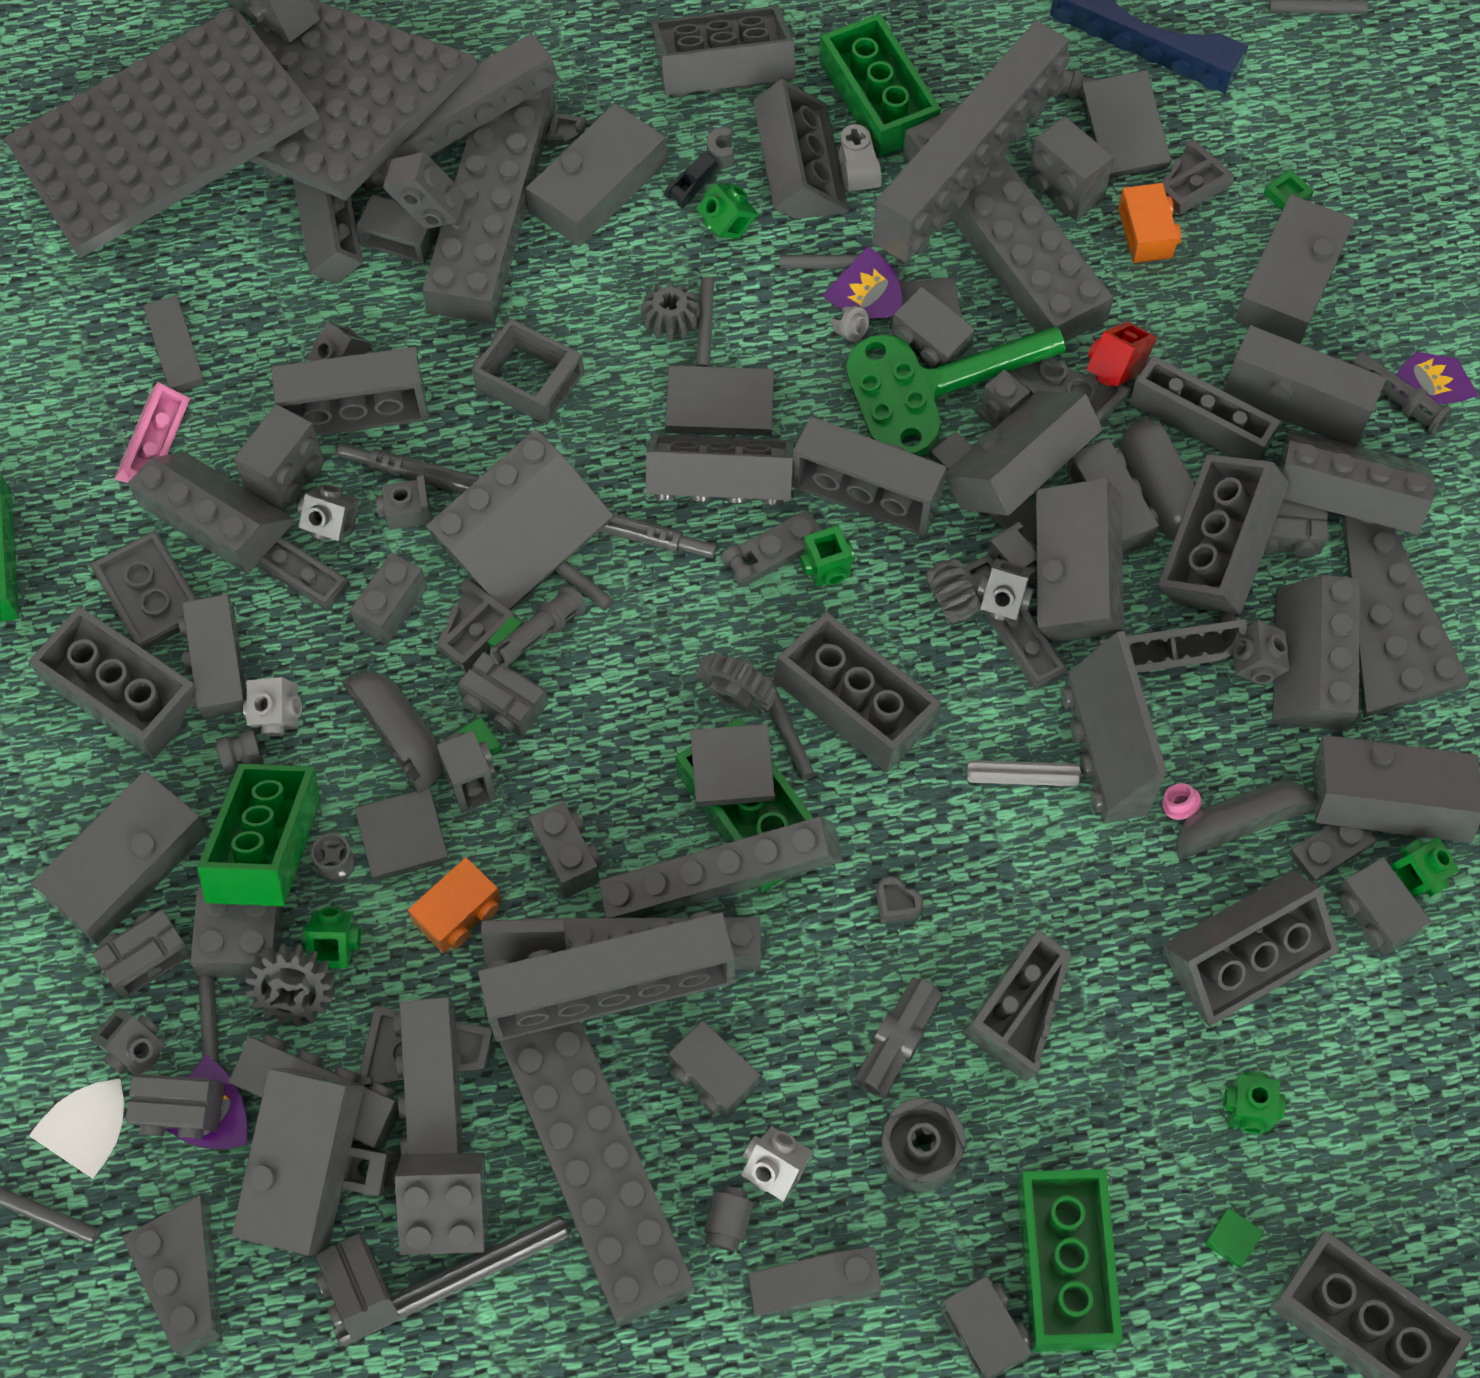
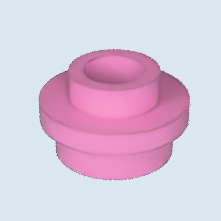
(1181, 801)

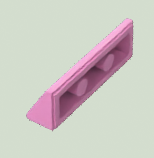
(154, 430)

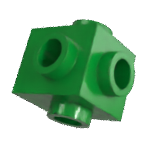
(726, 210)
(827, 557)
(1425, 867)
(332, 936)
(1245, 1111)

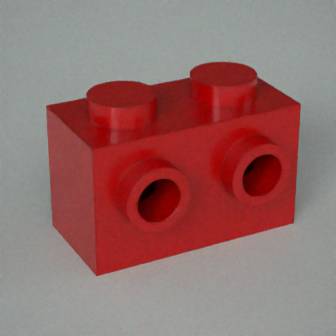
(1120, 353)

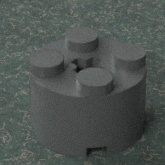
(931, 1124)

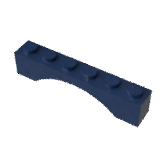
(1204, 58)

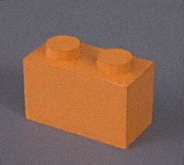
(1149, 222)
(455, 906)

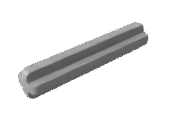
(1023, 773)

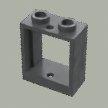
(556, 389)

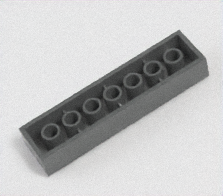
(970, 142)
(1024, 247)
(478, 250)
(598, 1171)

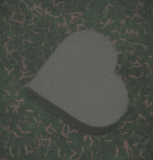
(896, 901)

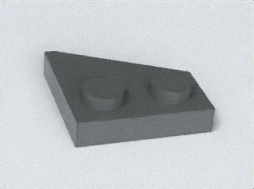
(1195, 178)
(471, 625)

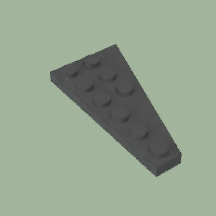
(1400, 635)

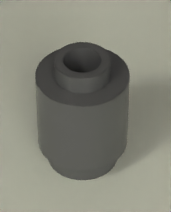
(728, 1219)

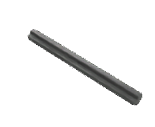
(473, 1270)

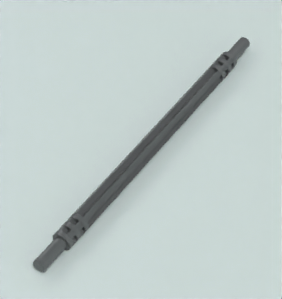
(459, 482)

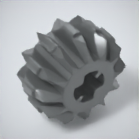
(670, 311)
(953, 590)

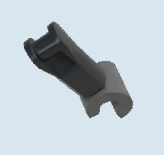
(718, 156)

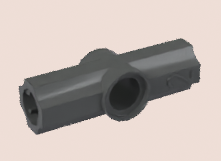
(898, 1037)

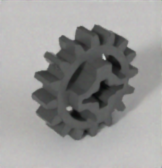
(736, 683)
(290, 984)

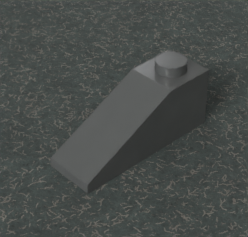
(816, 1282)

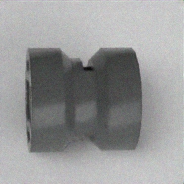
(242, 750)
(328, 850)

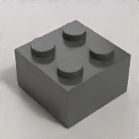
(1070, 168)
(280, 458)
(232, 936)
(441, 1203)

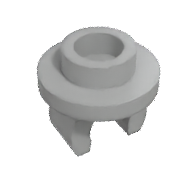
(853, 323)

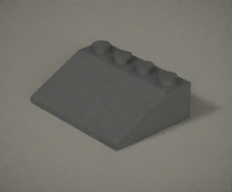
(723, 50)
(1356, 481)
(520, 521)
(1114, 732)

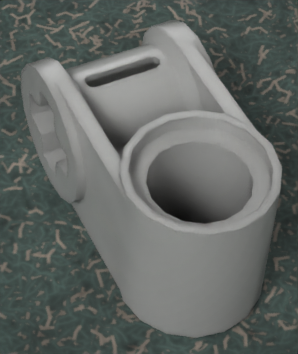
(858, 159)

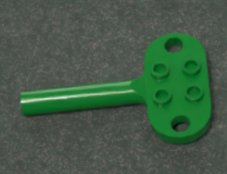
(901, 395)

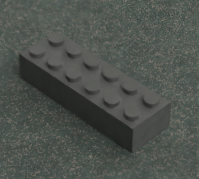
(607, 975)

